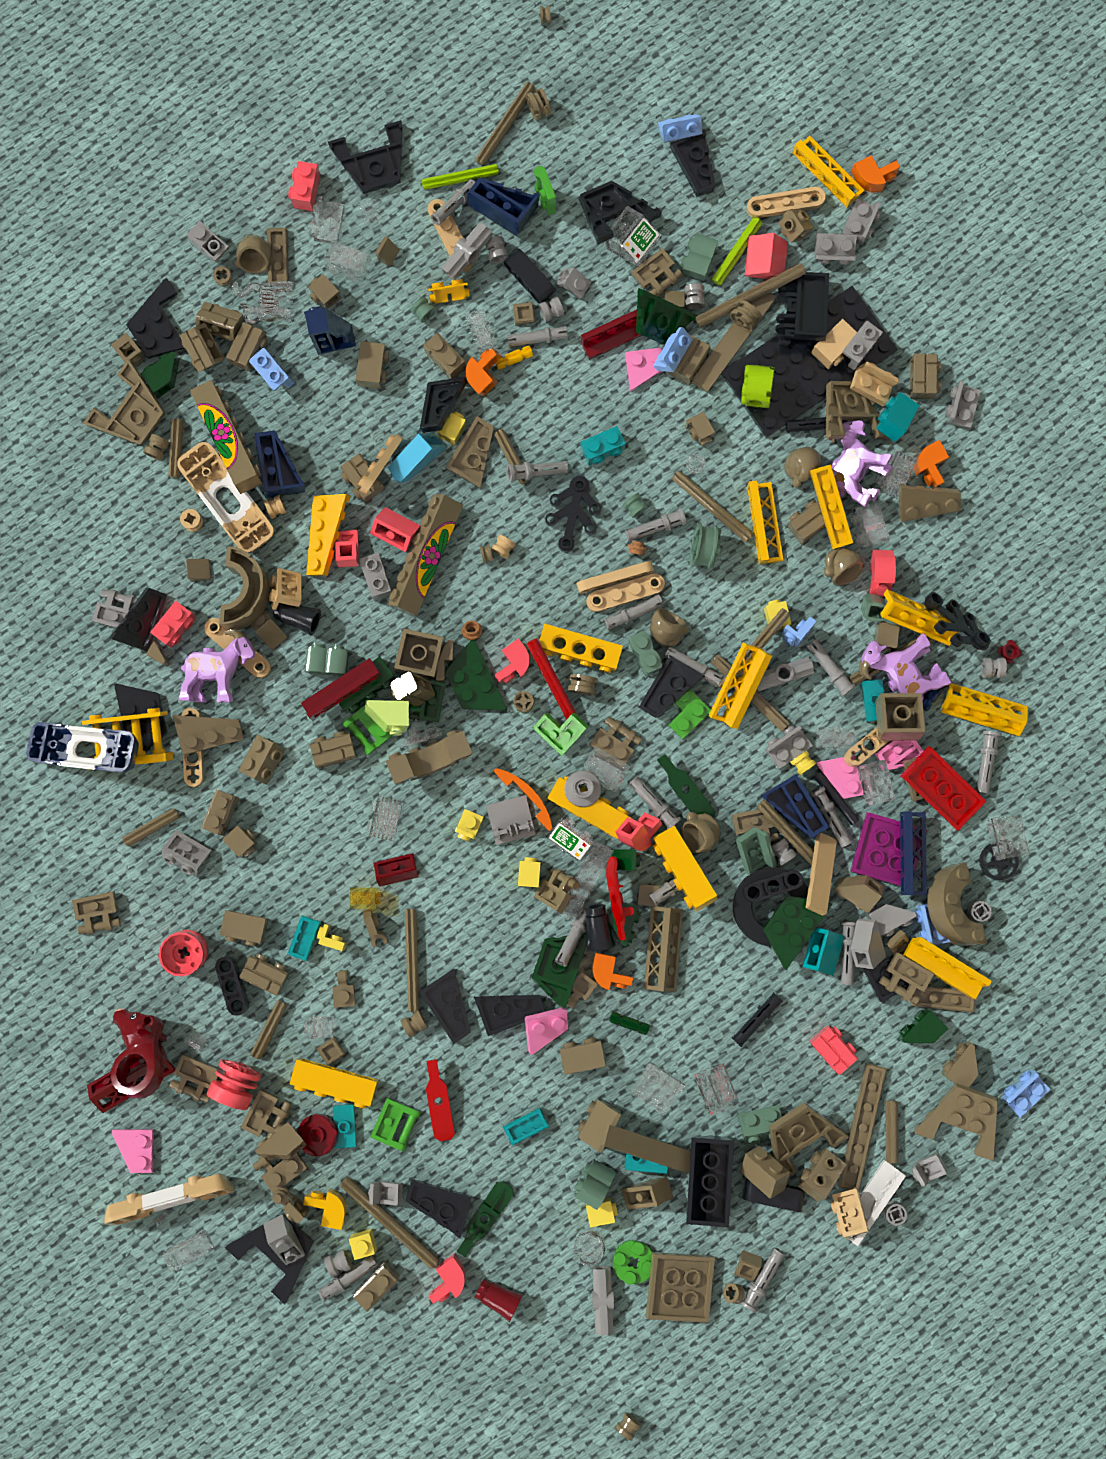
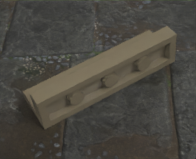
(667, 949)

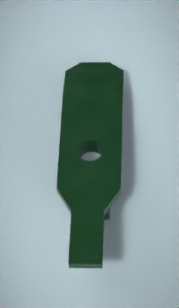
(693, 799)
(492, 1208)

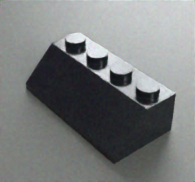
(710, 1181)

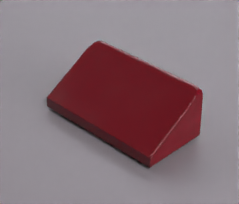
(395, 869)

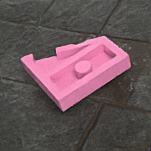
(640, 366)
(897, 751)
(842, 777)
(544, 1028)
(136, 1148)

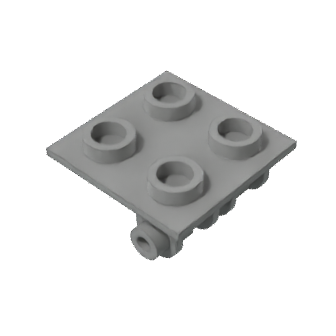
(510, 820)

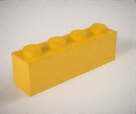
(599, 814)
(684, 868)
(334, 1082)

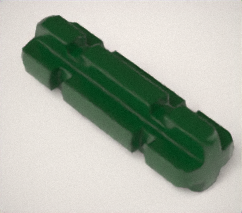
(629, 1023)

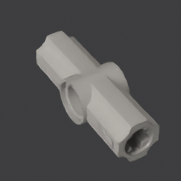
(467, 251)
(793, 671)
(603, 1300)

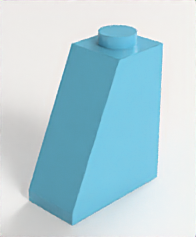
(416, 456)

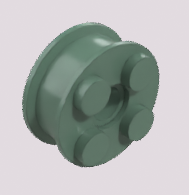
(705, 546)

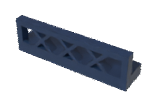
(907, 853)

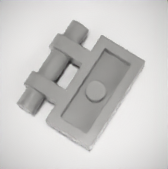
(109, 614)

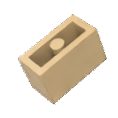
(831, 351)

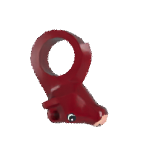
(141, 1037)

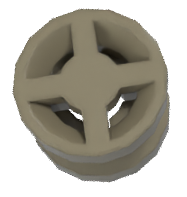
(523, 698)
(628, 1426)

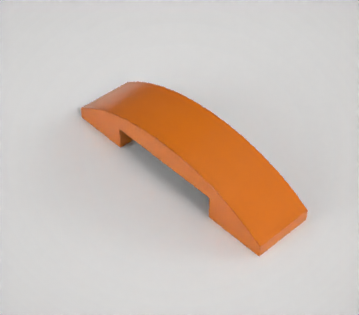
(508, 778)

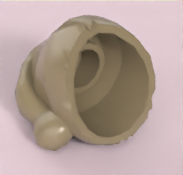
(253, 254)
(800, 463)
(843, 566)
(667, 627)
(700, 832)

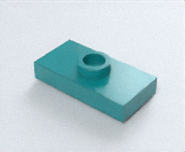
(871, 690)
(304, 938)
(345, 1121)
(525, 1126)

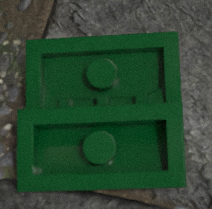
(431, 709)

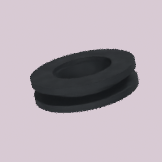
(743, 909)

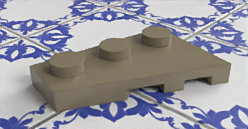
(472, 452)
(925, 502)
(205, 733)

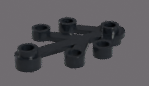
(574, 510)
(959, 623)

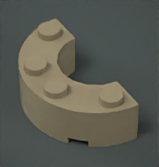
(254, 593)
(429, 760)
(946, 909)

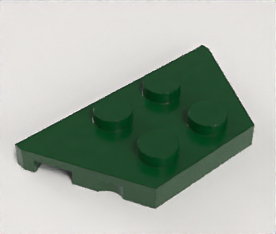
(659, 317)
(473, 681)
(791, 928)
(556, 979)

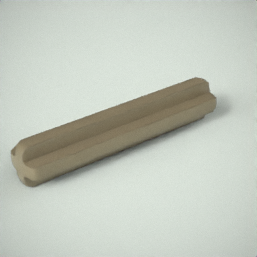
(175, 447)
(508, 451)
(151, 827)
(268, 1029)
(891, 1121)

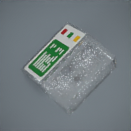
(633, 236)
(571, 839)

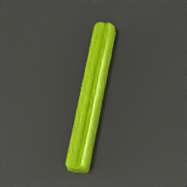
(459, 177)
(736, 252)

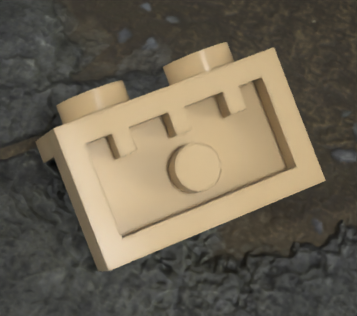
(873, 383)
(285, 588)
(850, 1213)

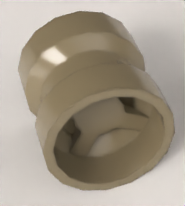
(156, 447)
(414, 1024)

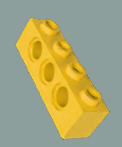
(611, 650)

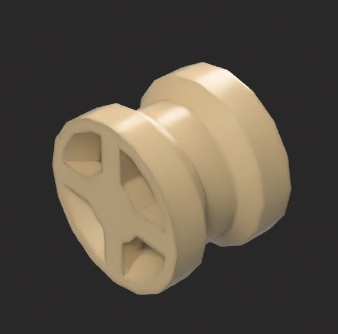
(275, 506)
(193, 524)
(503, 546)

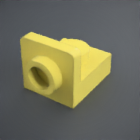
(469, 825)
(332, 942)

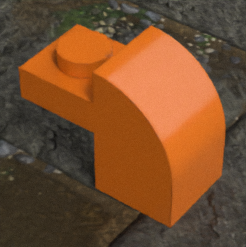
(871, 177)
(478, 373)
(928, 460)
(603, 972)

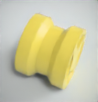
(803, 762)

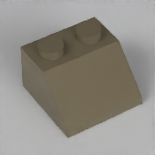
(599, 1115)

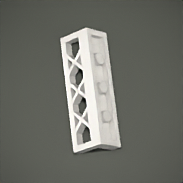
(878, 1193)

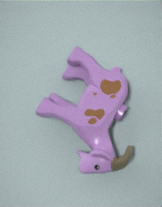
(853, 463)
(215, 666)
(901, 669)

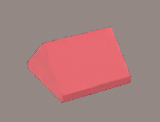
(765, 256)

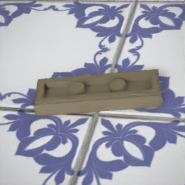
(278, 245)
(944, 999)

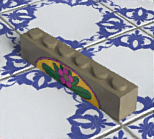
(225, 436)
(425, 554)

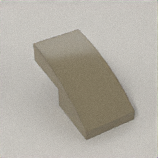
(446, 656)

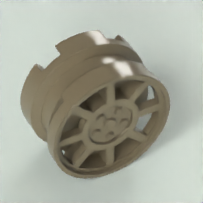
(538, 104)
(745, 316)
(582, 684)

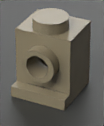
(124, 346)
(700, 429)

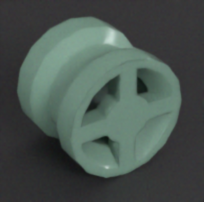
(423, 309)
(635, 505)

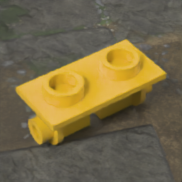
(456, 289)

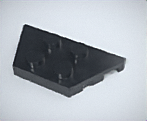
(137, 701)

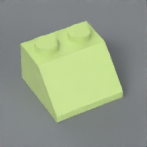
(389, 715)

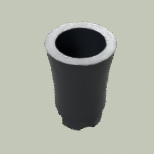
(299, 617)
(598, 928)

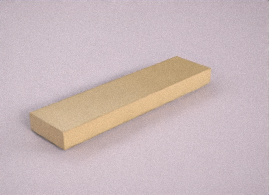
(821, 874)

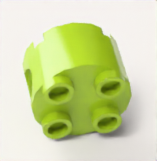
(757, 386)

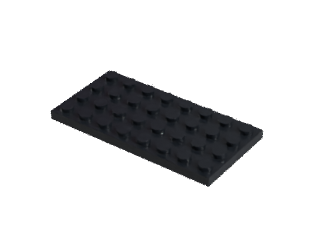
(798, 374)

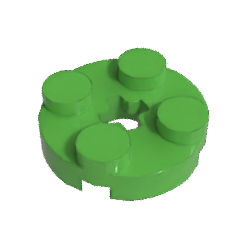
(627, 1273)

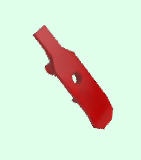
(616, 897)
(439, 1112)

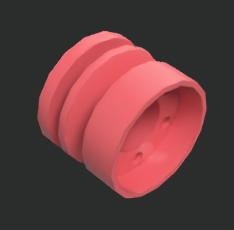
(172, 957)
(232, 1089)

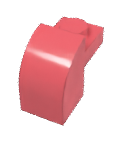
(348, 549)
(883, 571)
(518, 659)
(638, 833)
(454, 1277)

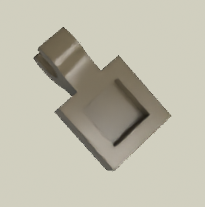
(372, 923)
(582, 988)
(343, 994)

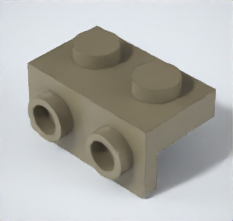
(261, 759)

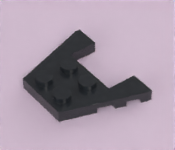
(374, 167)
(607, 203)
(152, 326)
(292, 1270)

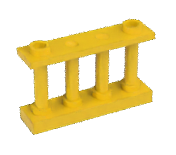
(159, 753)

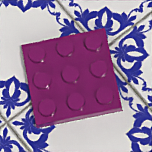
(879, 849)

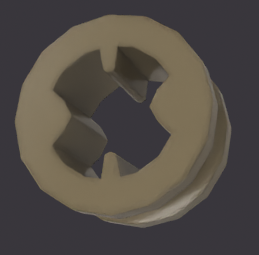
(545, 14)
(221, 270)
(486, 554)
(727, 1293)

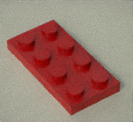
(943, 788)

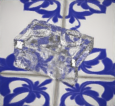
(327, 221)

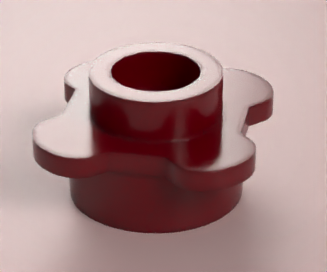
(1015, 651)

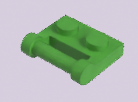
(545, 189)
(380, 736)
(389, 1121)

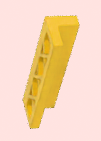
(826, 173)
(831, 506)
(758, 522)
(914, 616)
(744, 686)
(985, 712)
(946, 967)

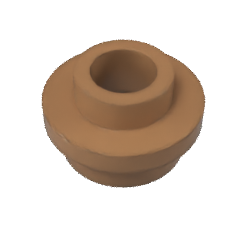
(637, 548)
(469, 626)

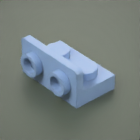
(680, 127)
(673, 351)
(270, 370)
(796, 636)
(928, 930)
(1025, 1093)

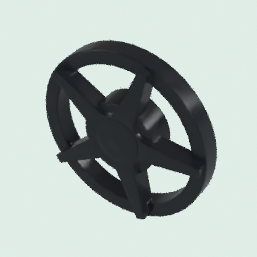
(999, 865)

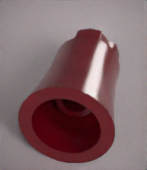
(498, 1299)

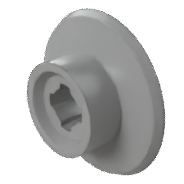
(573, 792)

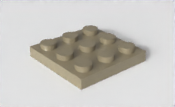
(680, 1287)

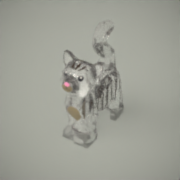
(270, 296)

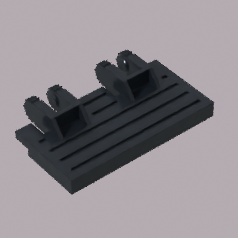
(806, 307)

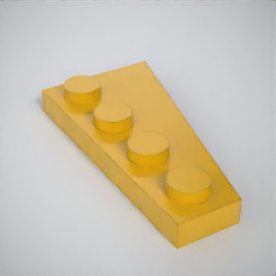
(325, 522)

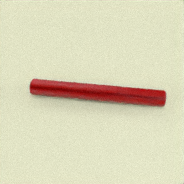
(551, 678)

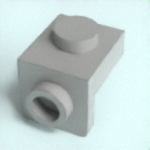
(573, 281)
(929, 1169)
(385, 1193)

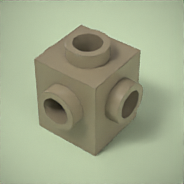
(795, 225)

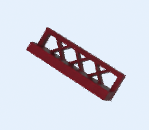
(610, 335)
(340, 689)
(104, 1088)

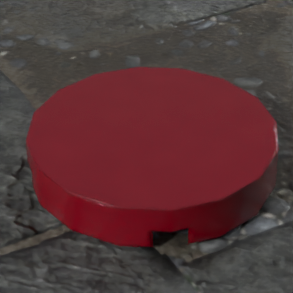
(319, 1134)

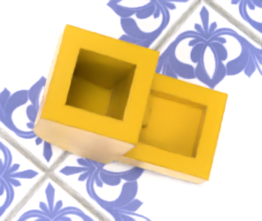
(333, 1205)

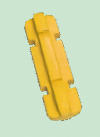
(514, 357)

